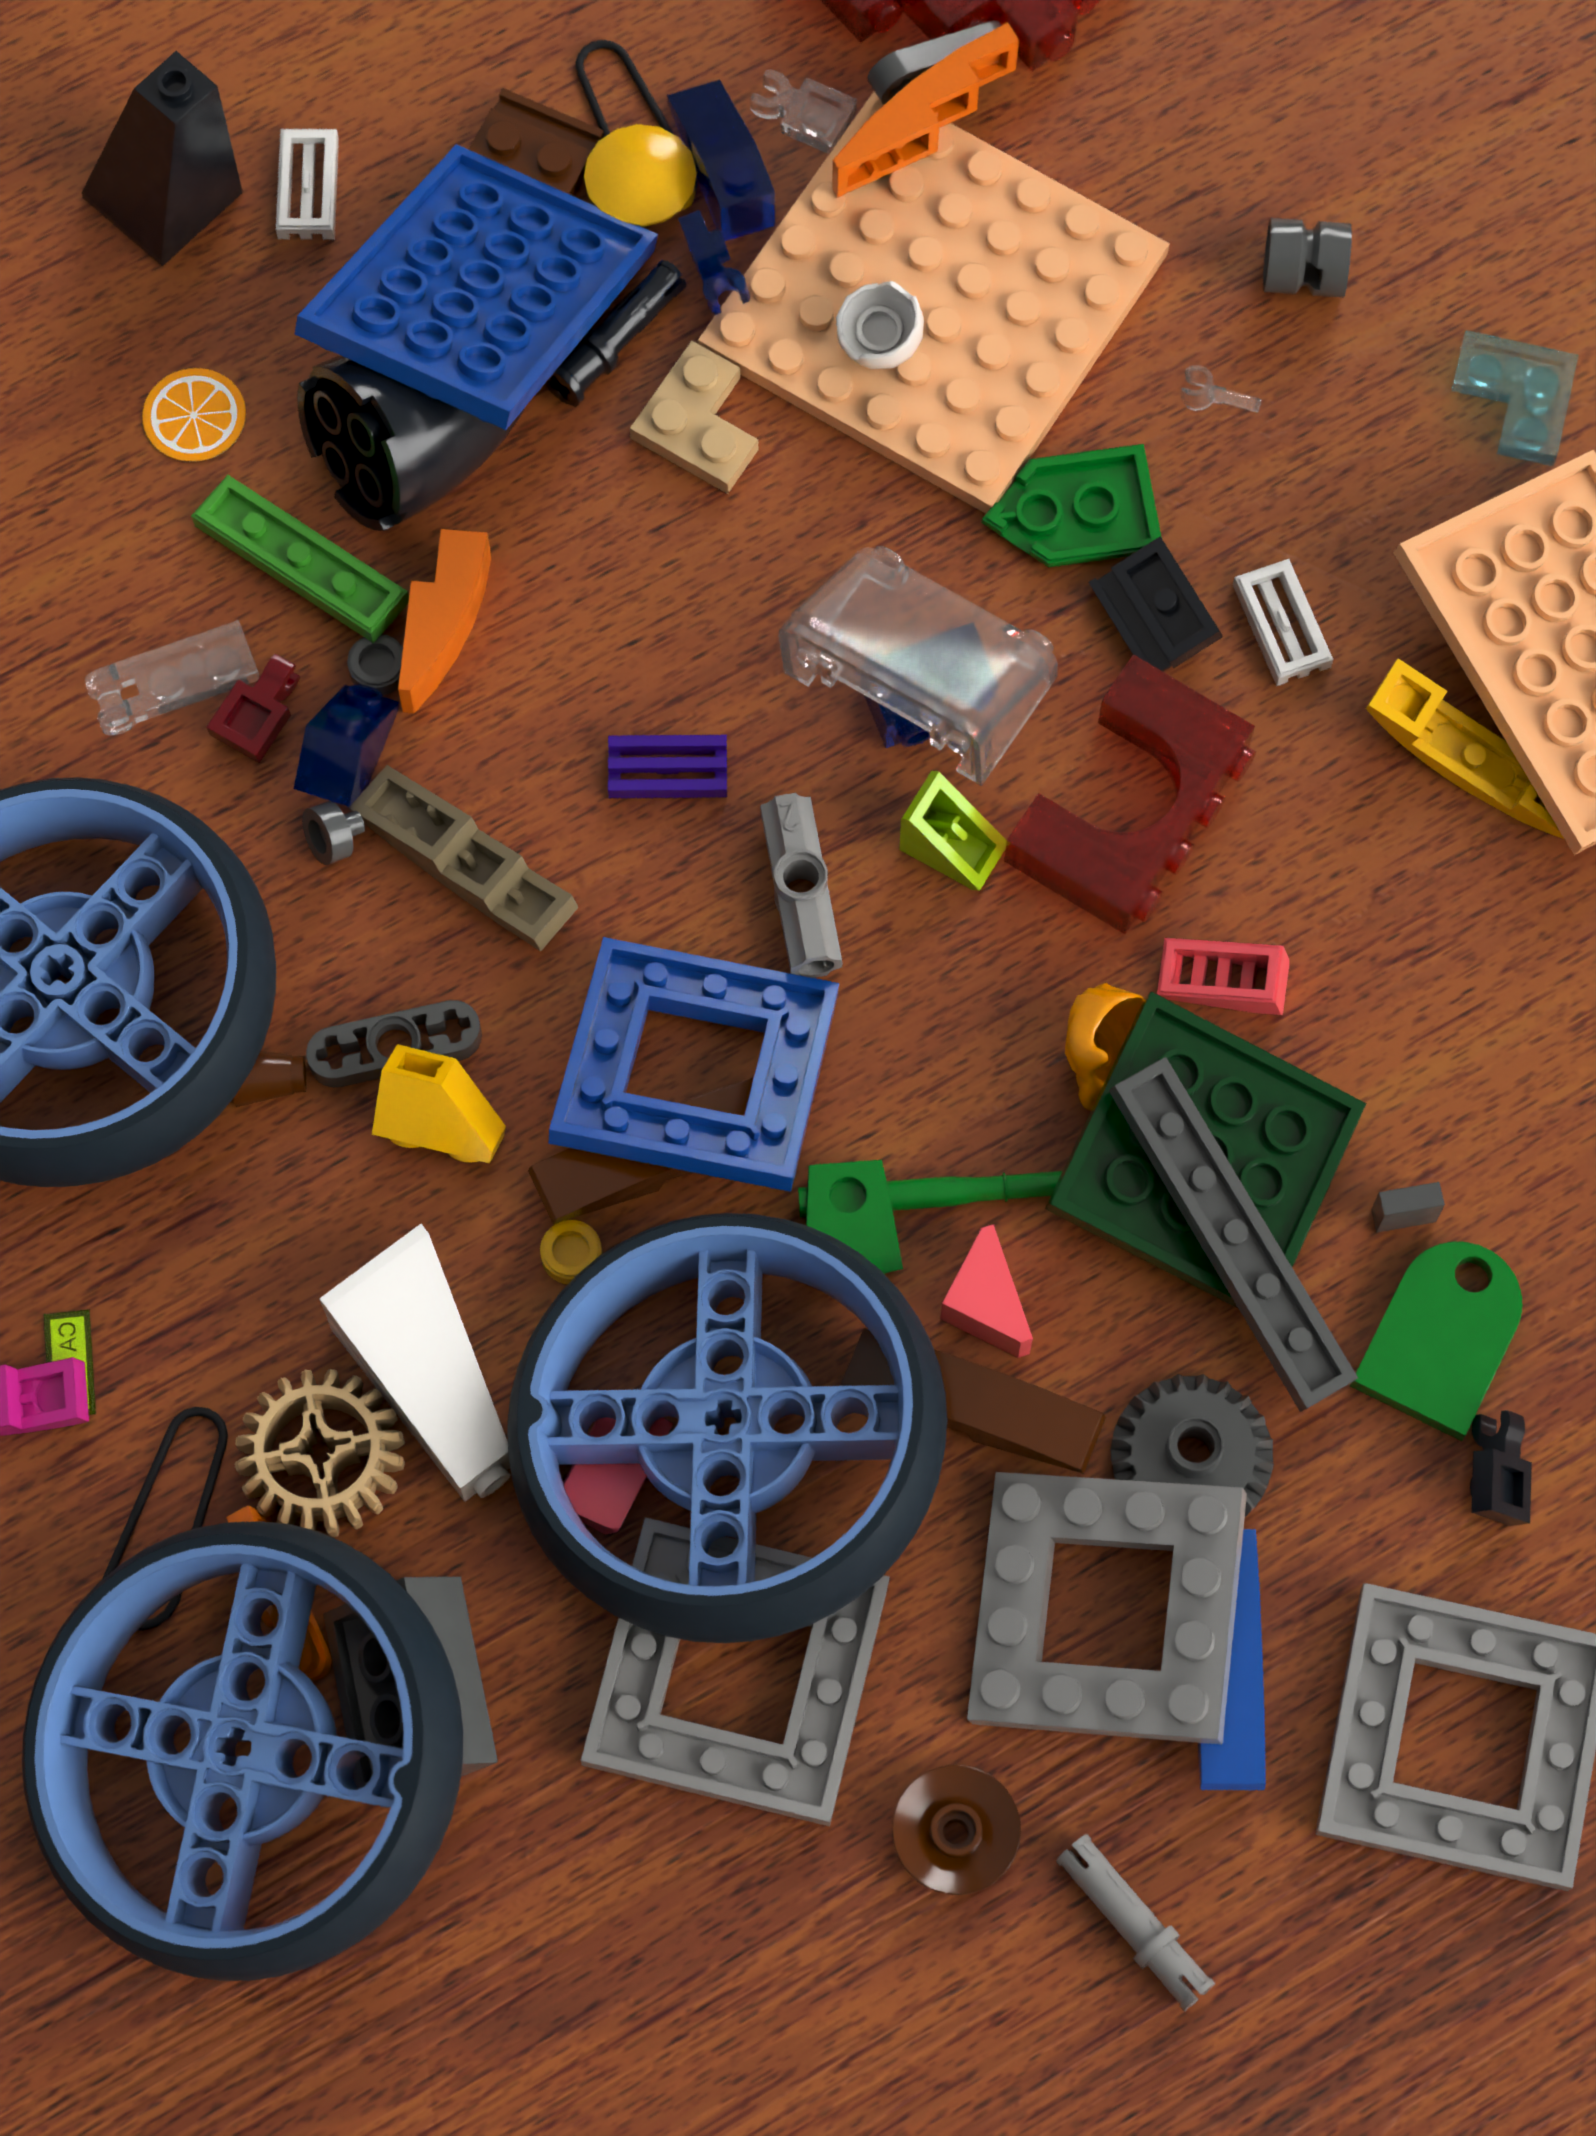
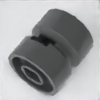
(1307, 257)

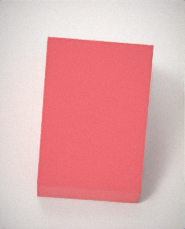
(986, 1299)

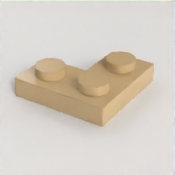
(683, 423)

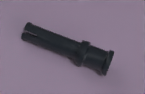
(600, 346)

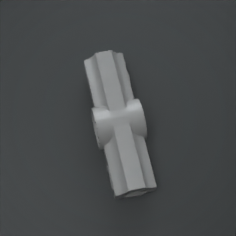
(808, 915)

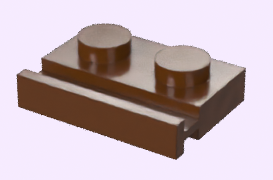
(537, 141)

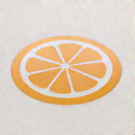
(194, 414)

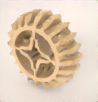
(347, 1450)

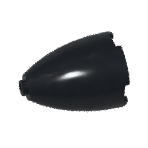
(388, 441)

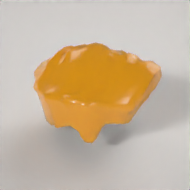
(1096, 1034)

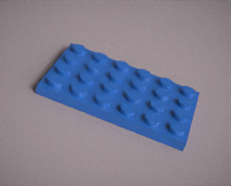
(477, 286)

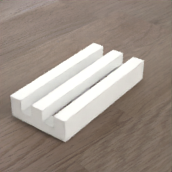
(306, 224)
(1298, 664)

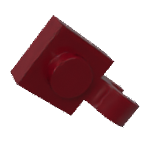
(253, 715)

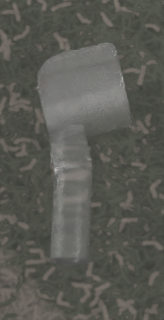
(1210, 393)

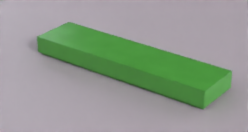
(300, 558)

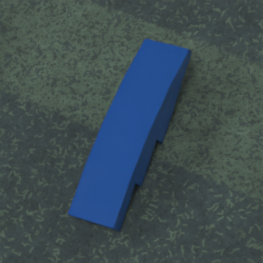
(1241, 1757)

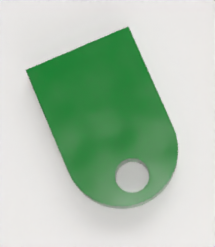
(1441, 1341)

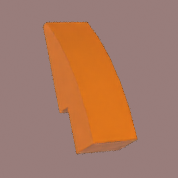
(442, 614)

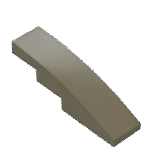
(464, 858)

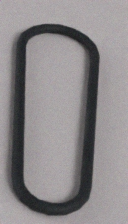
(633, 72)
(147, 1486)

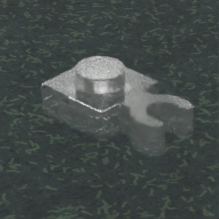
(810, 115)

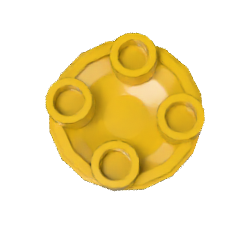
(640, 175)

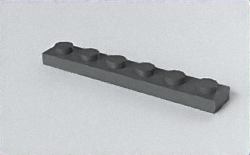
(1233, 1234)

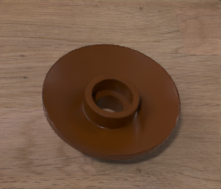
(963, 1797)

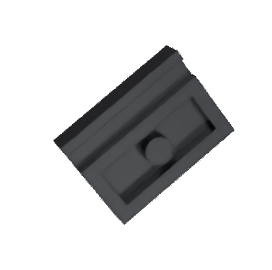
(1156, 607)

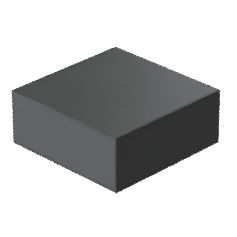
(1407, 1207)

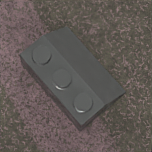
(369, 1688)

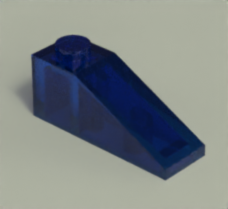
(725, 160)

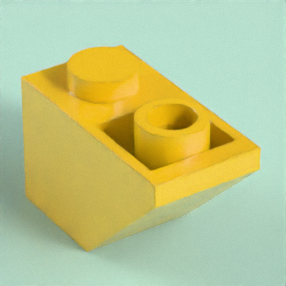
(435, 1106)

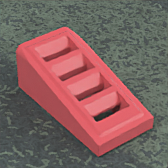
(1221, 994)

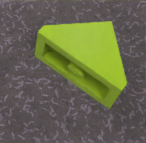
(950, 834)

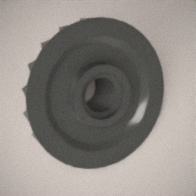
(1199, 1409)

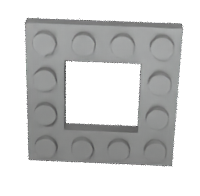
(1173, 1704)
(786, 1779)
(1368, 1809)

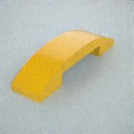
(1456, 745)

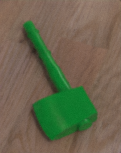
(858, 1203)

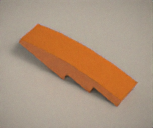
(911, 120)

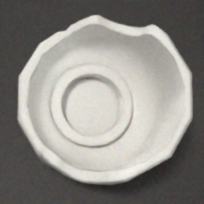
(880, 325)

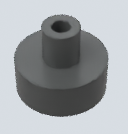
(331, 831)

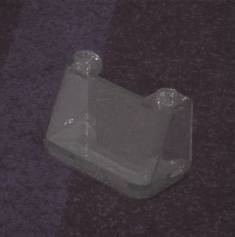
(921, 656)

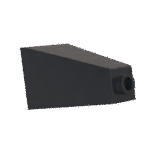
(166, 161)

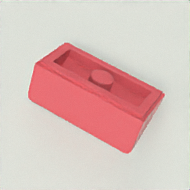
(607, 1491)

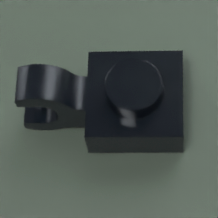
(1500, 1477)

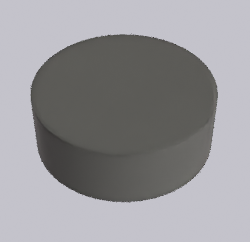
(376, 663)

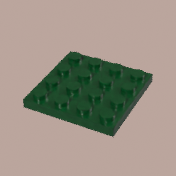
(1267, 1116)

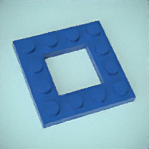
(753, 1148)

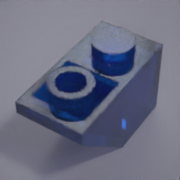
(345, 744)

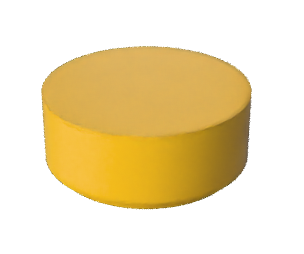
(569, 1249)

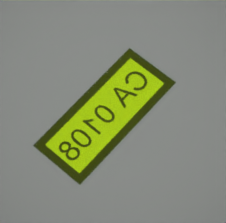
(70, 1336)

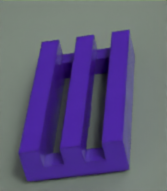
(667, 745)

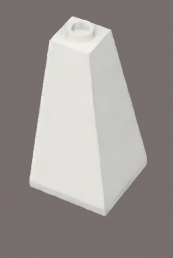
(415, 1351)

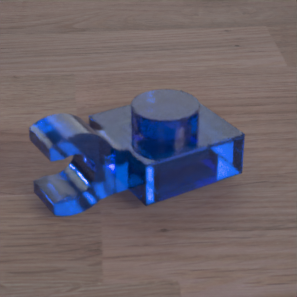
(708, 254)

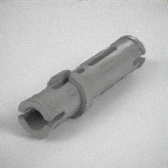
(1136, 1922)

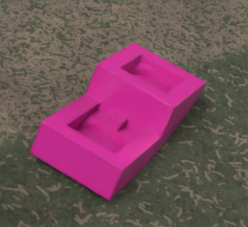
(43, 1396)

